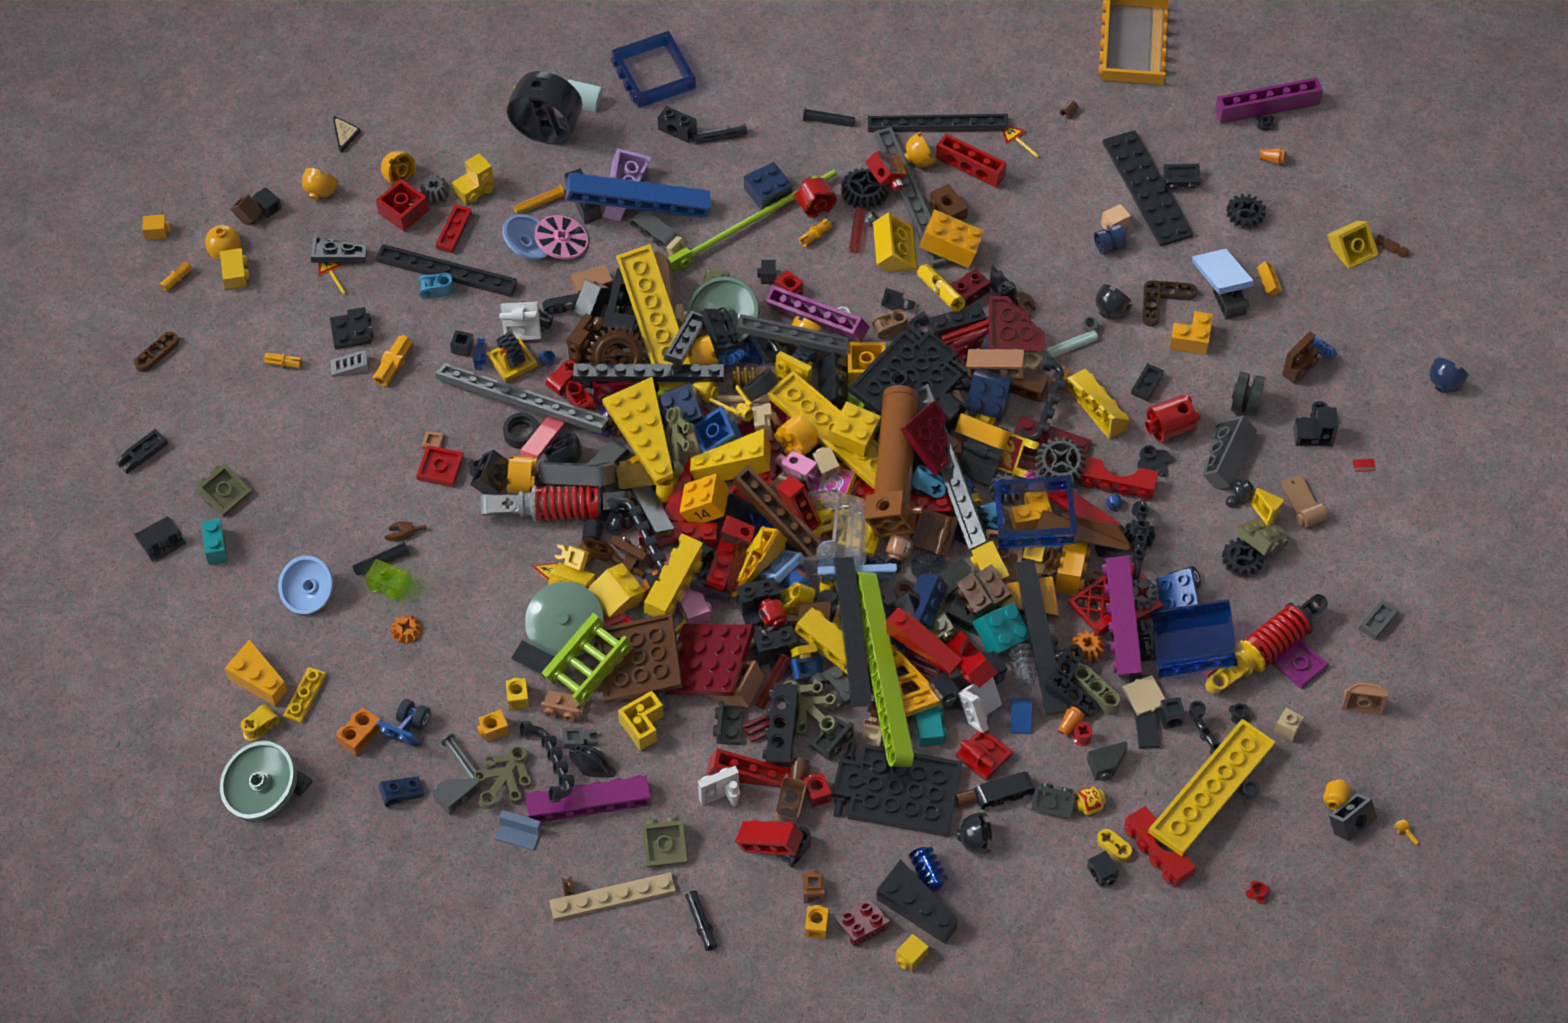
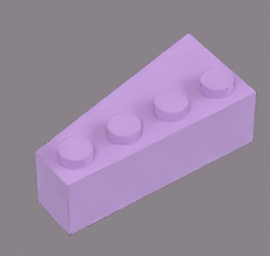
(625, 166)

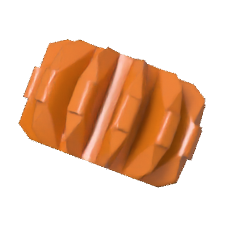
(1095, 645)

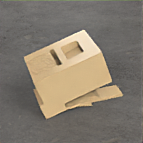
(762, 419)

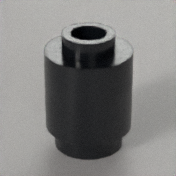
(592, 529)

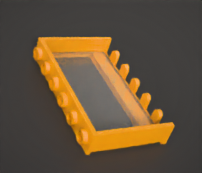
(1133, 41)

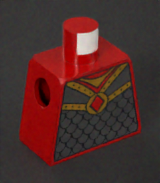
(737, 532)

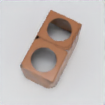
(796, 785)

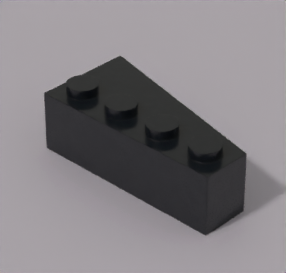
(916, 902)

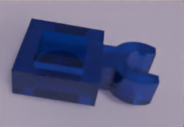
(751, 353)
(480, 356)

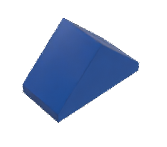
(805, 667)
(1021, 715)

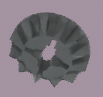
(1152, 593)

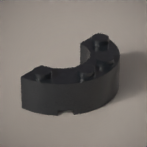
(947, 688)

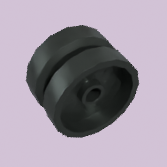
(1248, 394)

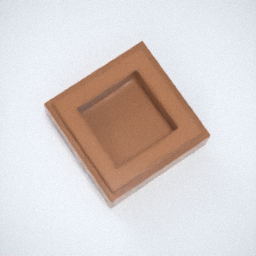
(433, 439)

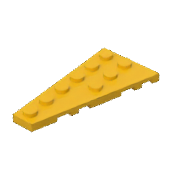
(639, 420)

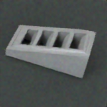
(354, 369)

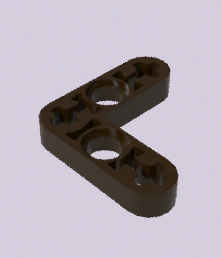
(1159, 292)

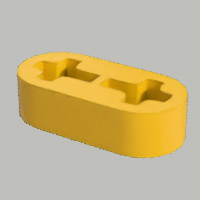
(1116, 841)

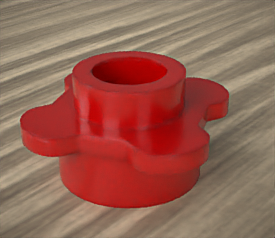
(1258, 886)

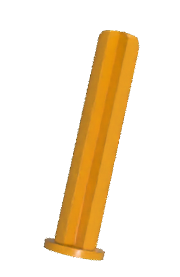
(540, 200)

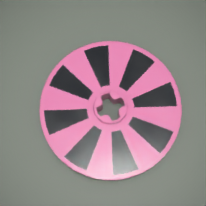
(566, 248)

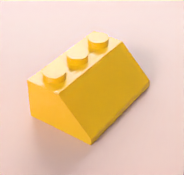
(894, 244)

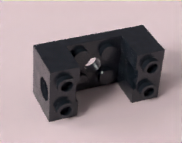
(618, 299)
(767, 644)

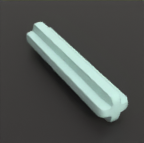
(1072, 344)

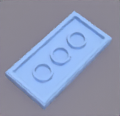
(1222, 271)
(883, 571)

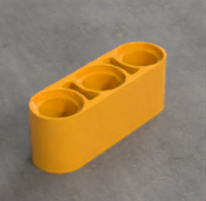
(982, 431)

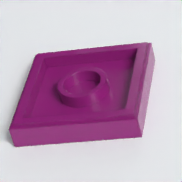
(1300, 664)

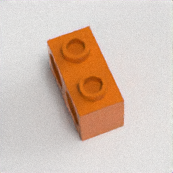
(362, 733)

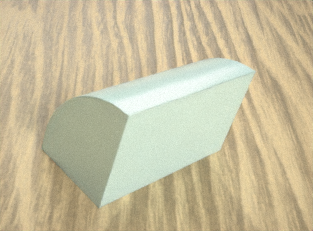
(590, 95)

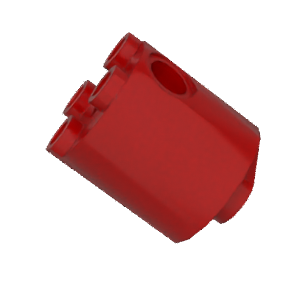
(1172, 418)

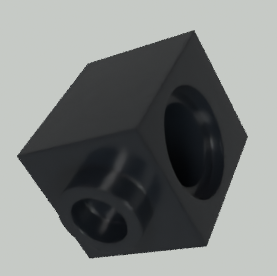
(267, 201)
(1171, 712)
(1103, 869)

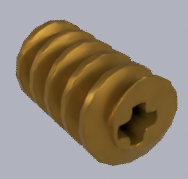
(744, 377)

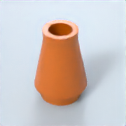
(1273, 155)
(1070, 720)

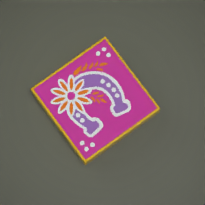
(841, 482)

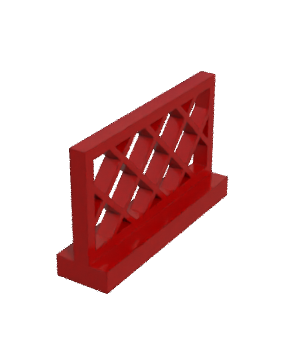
(1102, 625)

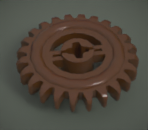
(613, 337)

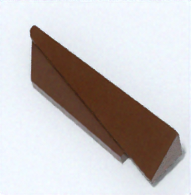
(1088, 530)

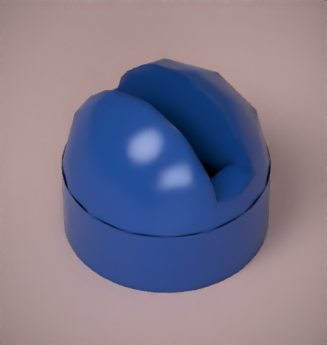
(548, 355)
(1115, 499)

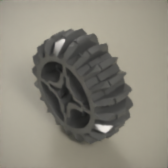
(1052, 451)

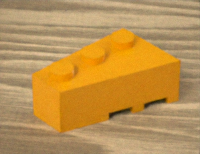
(1072, 567)
(1048, 595)
(256, 675)

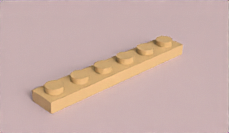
(612, 896)

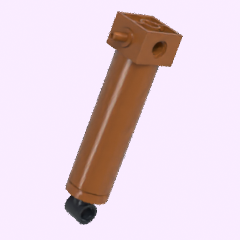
(890, 508)

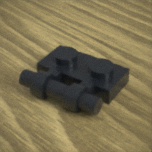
(715, 326)

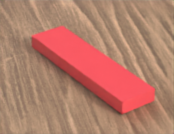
(542, 438)

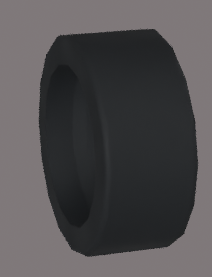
(760, 385)
(515, 419)

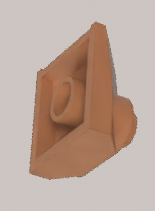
(1365, 698)

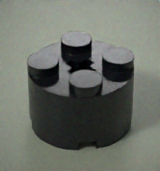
(952, 408)

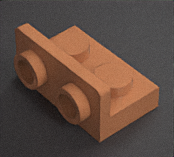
(562, 705)

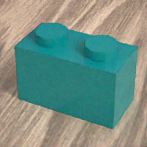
(214, 541)
(929, 727)

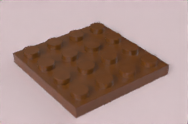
(650, 663)

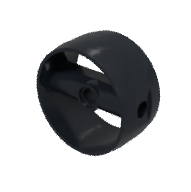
(538, 118)

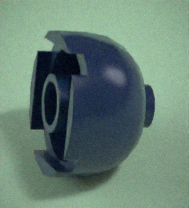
(1446, 376)

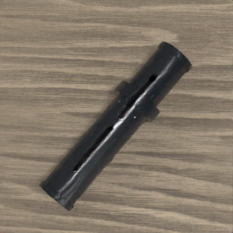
(727, 132)
(708, 940)

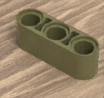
(1093, 681)

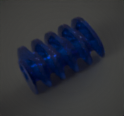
(928, 868)

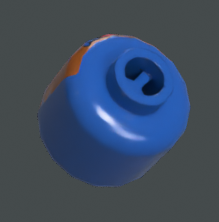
(796, 575)

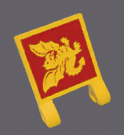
(1013, 453)

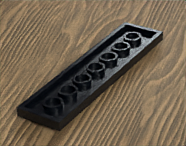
(1147, 188)

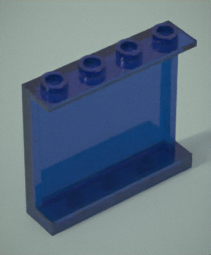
(1194, 638)

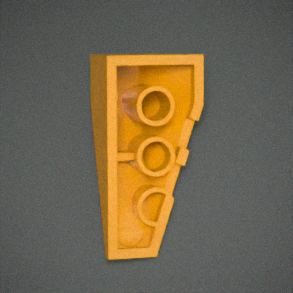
(772, 546)

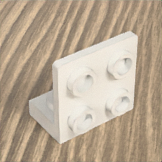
(979, 703)

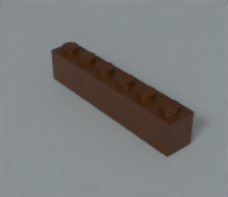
(776, 512)

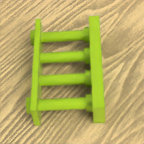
(578, 643)

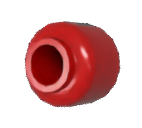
(772, 613)

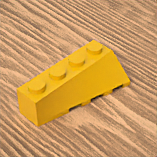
(1097, 403)

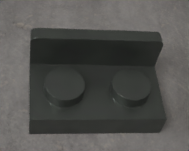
(729, 724)
(1054, 801)

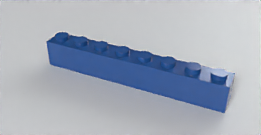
(637, 195)

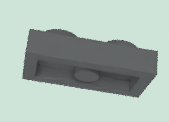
(1378, 619)

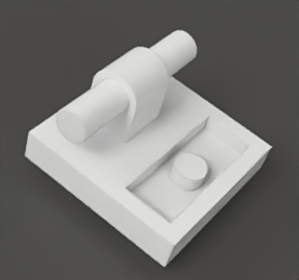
(521, 320)
(720, 785)

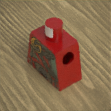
(887, 169)

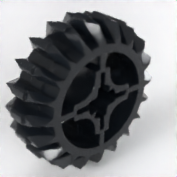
(853, 189)

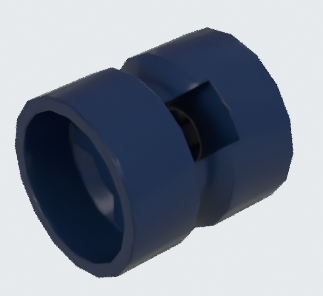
(1110, 239)

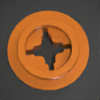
(410, 634)

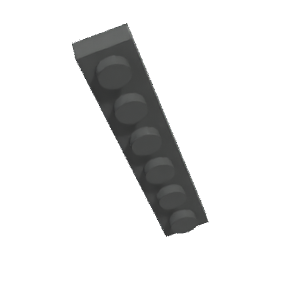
(792, 334)

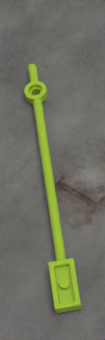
(683, 257)

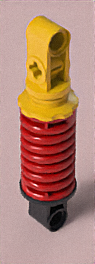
(1269, 641)

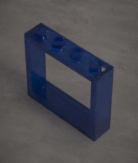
(661, 92)
(1035, 537)

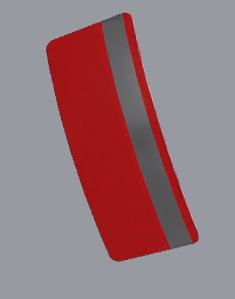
(1363, 465)

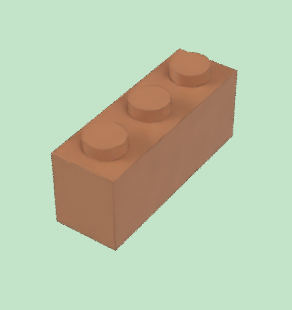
(998, 361)

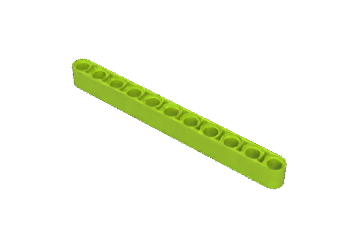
(883, 673)

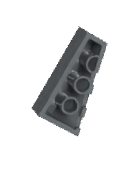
(1228, 450)

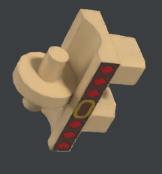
(872, 730)

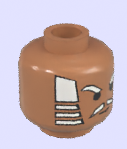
(900, 547)

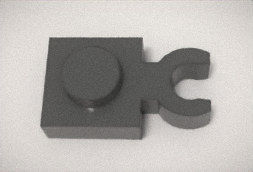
(576, 736)

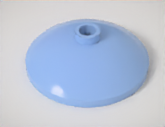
(520, 236)
(296, 581)

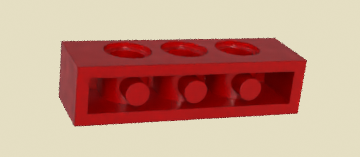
(971, 160)

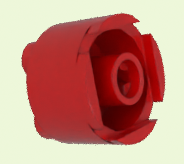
(815, 196)

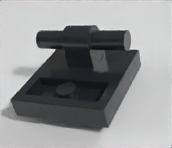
(770, 348)
(980, 460)

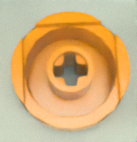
(702, 351)
(797, 435)
(521, 474)

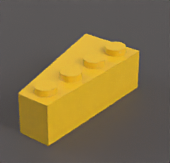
(733, 457)
(675, 577)

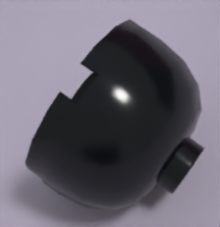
(1112, 303)
(565, 449)
(974, 831)

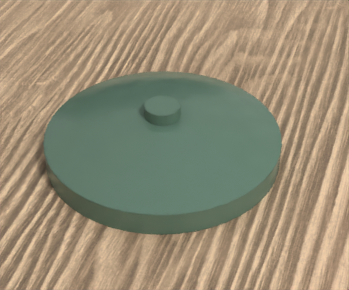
(729, 294)
(558, 614)
(258, 781)

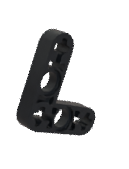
(1064, 681)

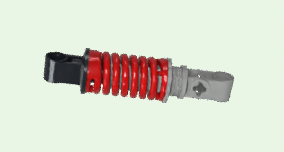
(552, 504)

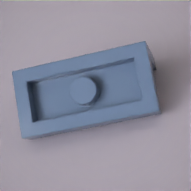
(518, 830)

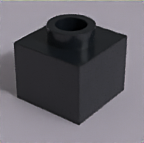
(767, 271)
(462, 343)

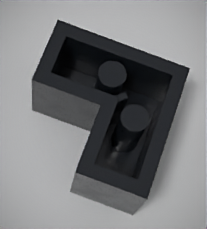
(1317, 430)

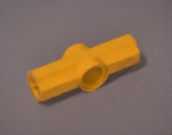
(392, 360)

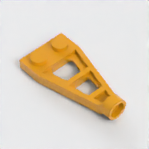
(917, 700)

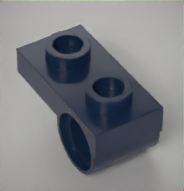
(400, 789)

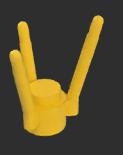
(743, 410)

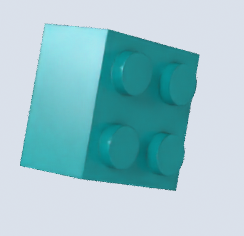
(1001, 628)

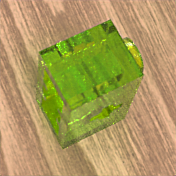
(388, 579)

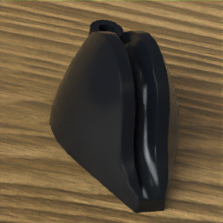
(592, 761)

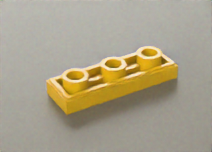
(301, 703)

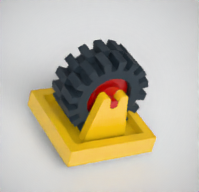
(511, 357)
(800, 363)

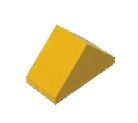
(1266, 505)

